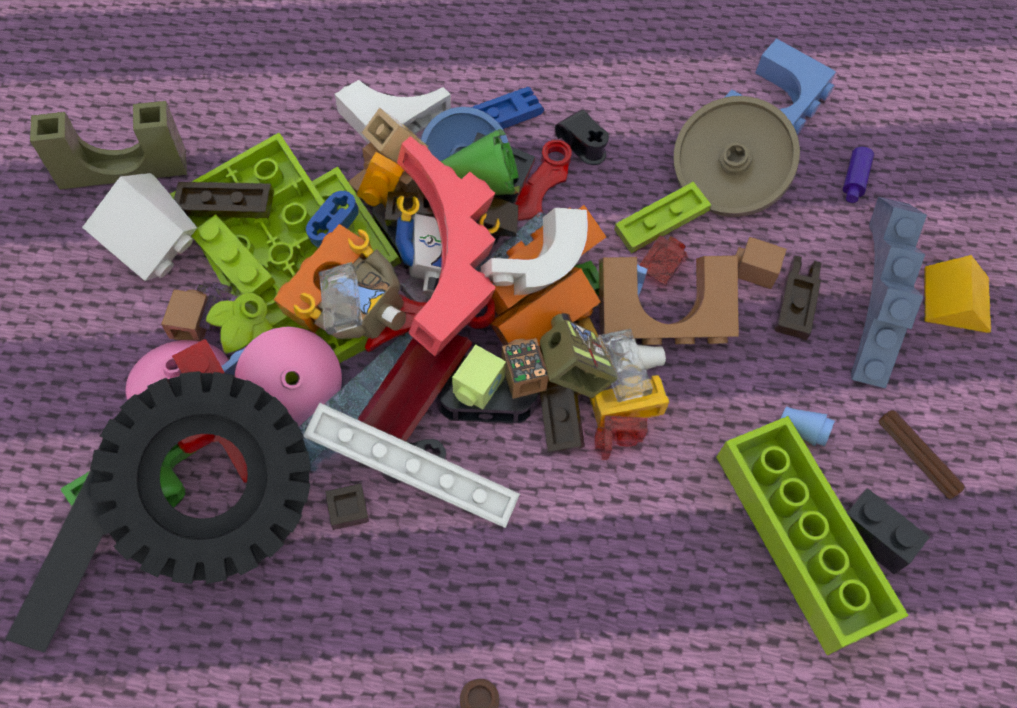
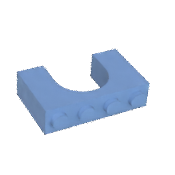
(799, 76)

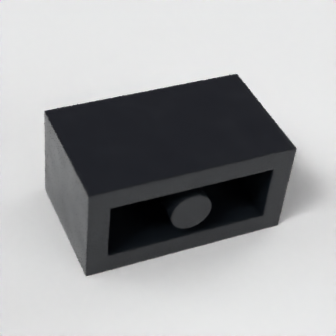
(885, 531)

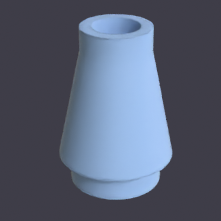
(810, 425)

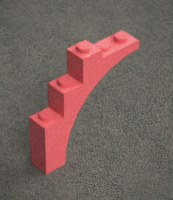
(465, 244)

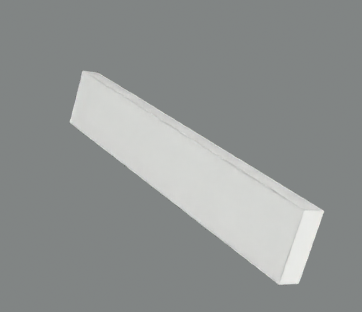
(411, 465)

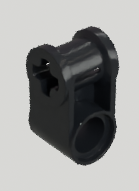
(583, 137)

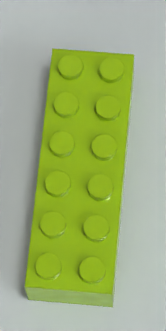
(810, 535)

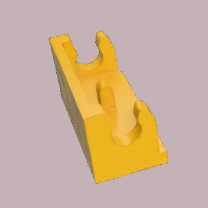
(647, 406)

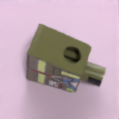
(576, 357)

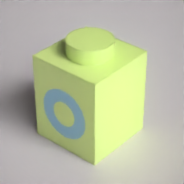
(478, 377)

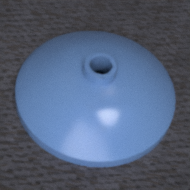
(456, 130)

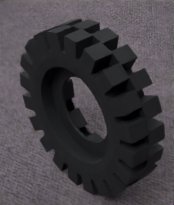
(130, 486)

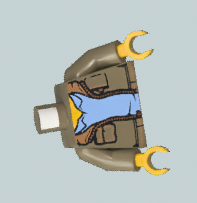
(377, 294)

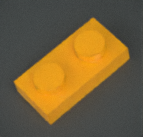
(379, 179)

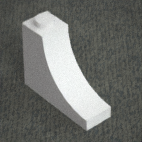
(359, 104)

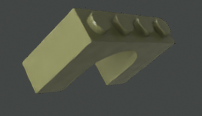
(79, 164)

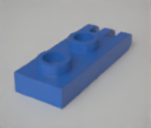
(512, 107)

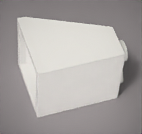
(141, 225)

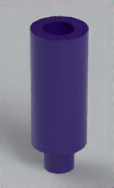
(858, 173)

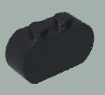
(499, 409)

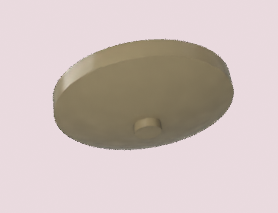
(738, 154)

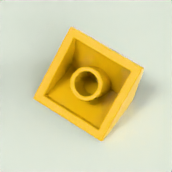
(957, 294)

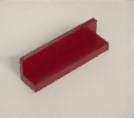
(412, 387)

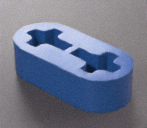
(330, 217)

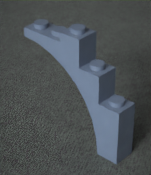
(893, 296)

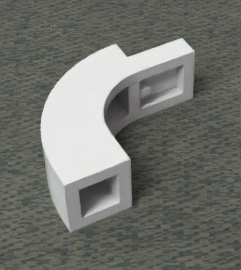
(562, 247)

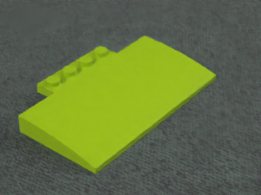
(282, 239)

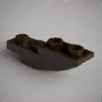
(499, 208)

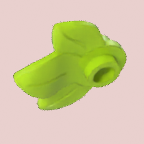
(238, 325)

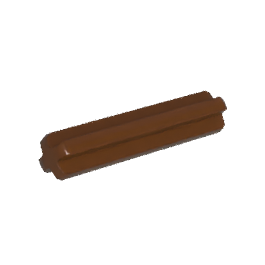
(921, 454)

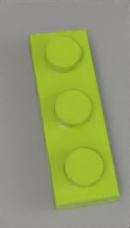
(662, 217)
(232, 257)

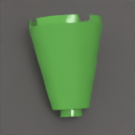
(488, 161)

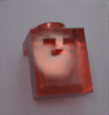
(664, 259)
(624, 430)

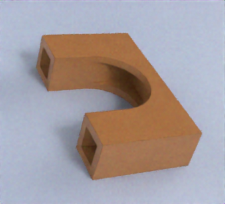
(712, 314)

